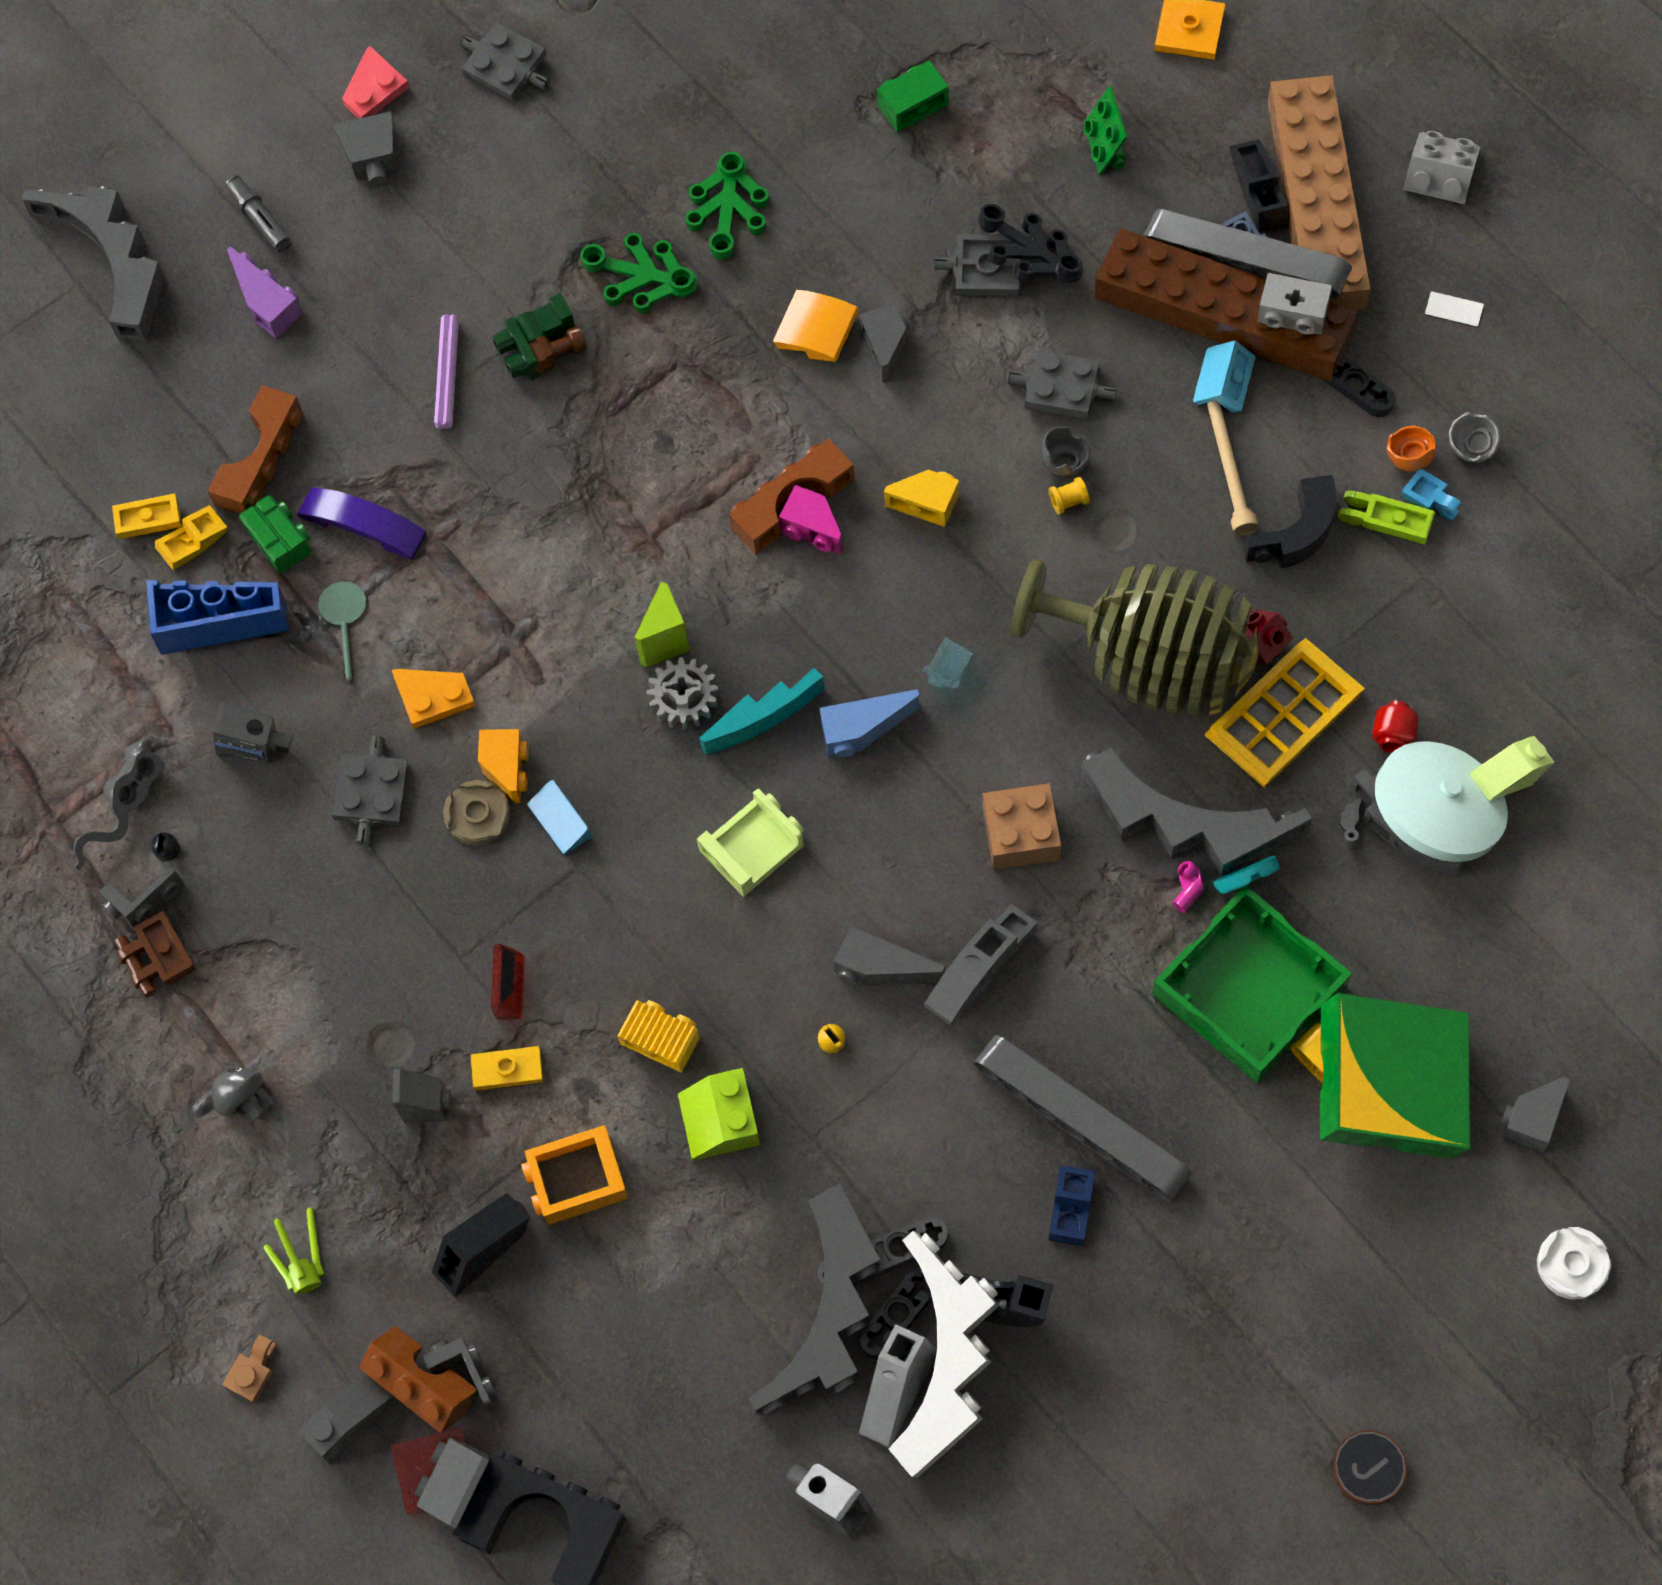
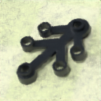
(1063, 265)

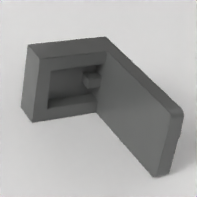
(144, 906)
(447, 1355)

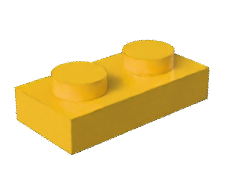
(147, 516)

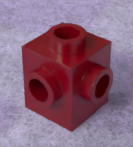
(1271, 634)

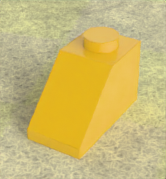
(924, 496)

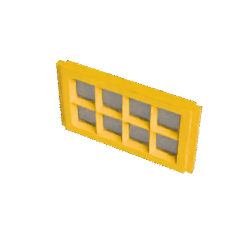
(1284, 712)

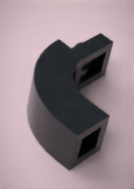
(1307, 535)
(1020, 1301)

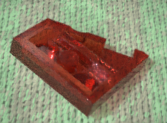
(413, 1460)

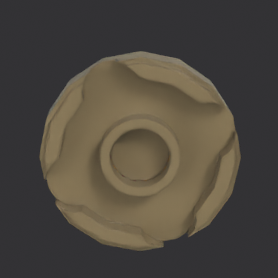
(476, 812)

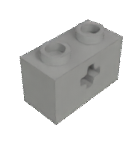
(1294, 304)

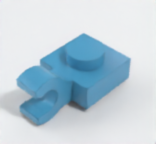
(1429, 492)

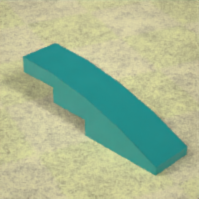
(753, 718)

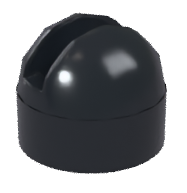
(171, 846)

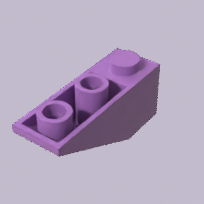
(268, 302)

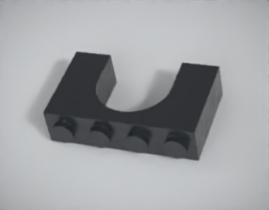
(509, 1485)

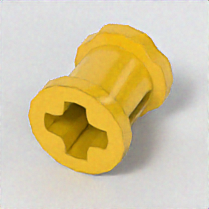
(1069, 495)

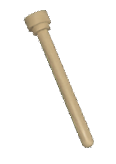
(1244, 520)

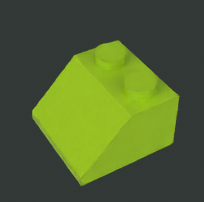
(718, 1115)

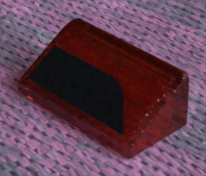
(507, 983)

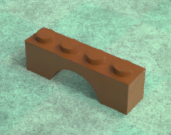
(822, 471)
(241, 483)

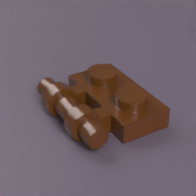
(164, 949)

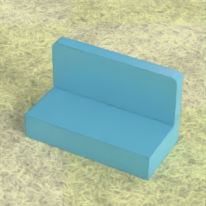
(1225, 376)

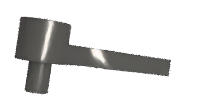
(1349, 821)

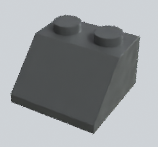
(452, 1480)

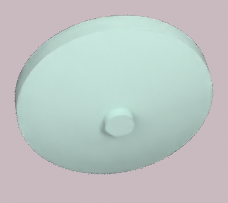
(1437, 804)

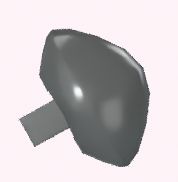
(240, 1089)

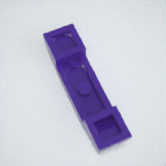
(364, 519)

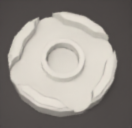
(1573, 1263)

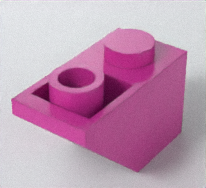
(810, 519)

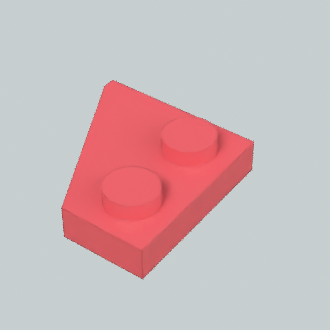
(373, 85)

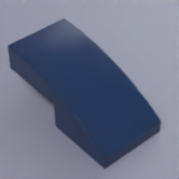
(1071, 1205)

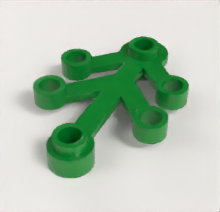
(726, 202)
(641, 274)

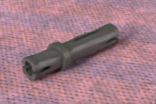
(250, 204)

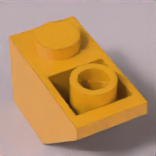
(501, 760)

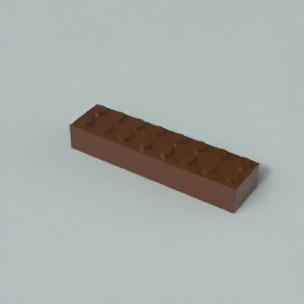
(1214, 303)

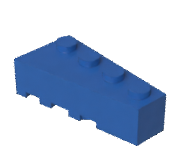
(212, 613)

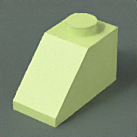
(1512, 768)

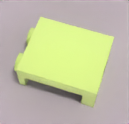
(752, 843)

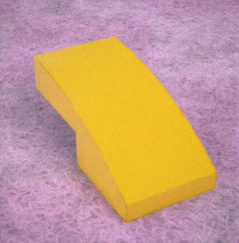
(194, 537)

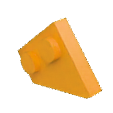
(432, 694)

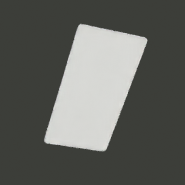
(1454, 308)

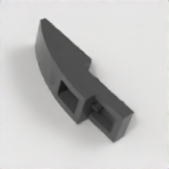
(1364, 788)
(978, 962)

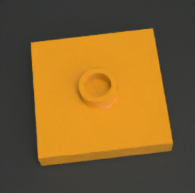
(1190, 28)

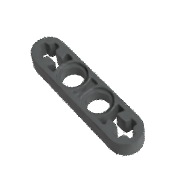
(882, 1244)

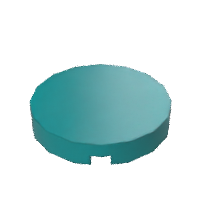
(1246, 874)

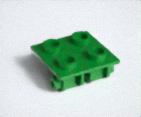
(1106, 133)

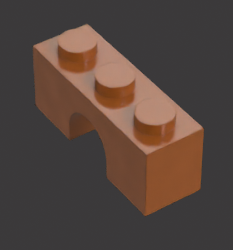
(434, 1398)

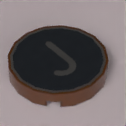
(1369, 1467)

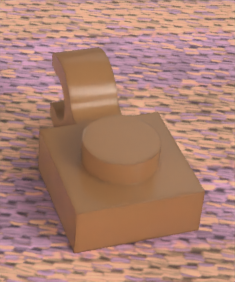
(249, 1374)

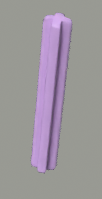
(446, 372)

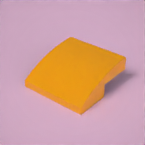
(816, 325)

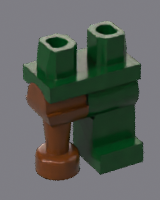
(532, 337)

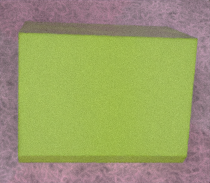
(662, 630)

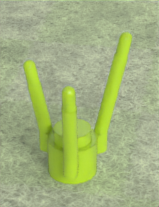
(302, 1275)

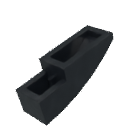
(1260, 185)

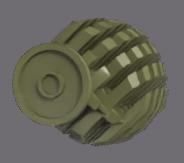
(1155, 635)

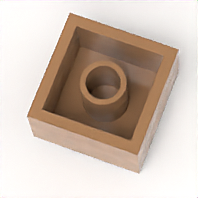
(1021, 826)

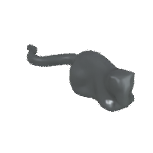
(124, 792)

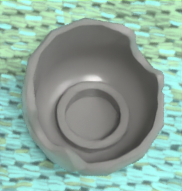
(1474, 437)

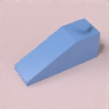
(859, 723)

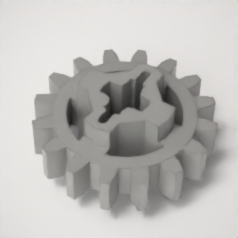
(667, 690)

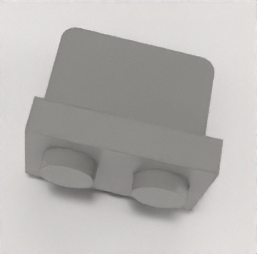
(1441, 167)

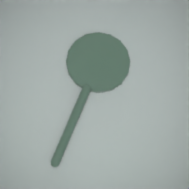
(341, 606)

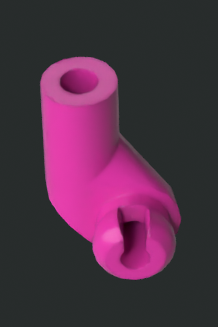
(1191, 884)

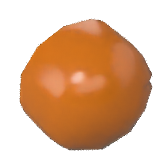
(1411, 448)

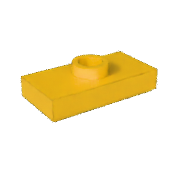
(506, 1068)

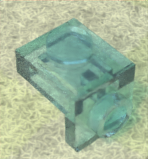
(949, 664)

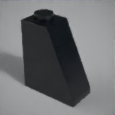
(479, 1242)

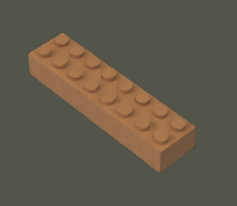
(1318, 177)

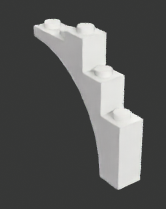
(959, 1309)

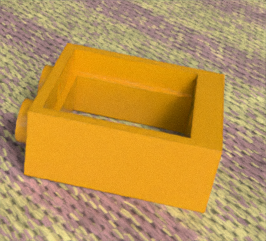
(583, 1203)

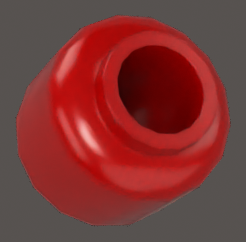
(1395, 726)

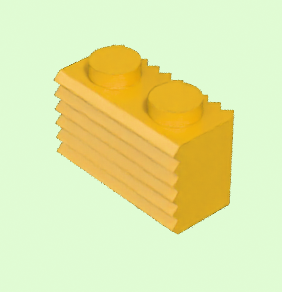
(659, 1035)

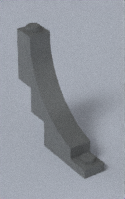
(1227, 837)

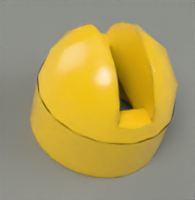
(825, 1041)

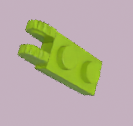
(1388, 516)

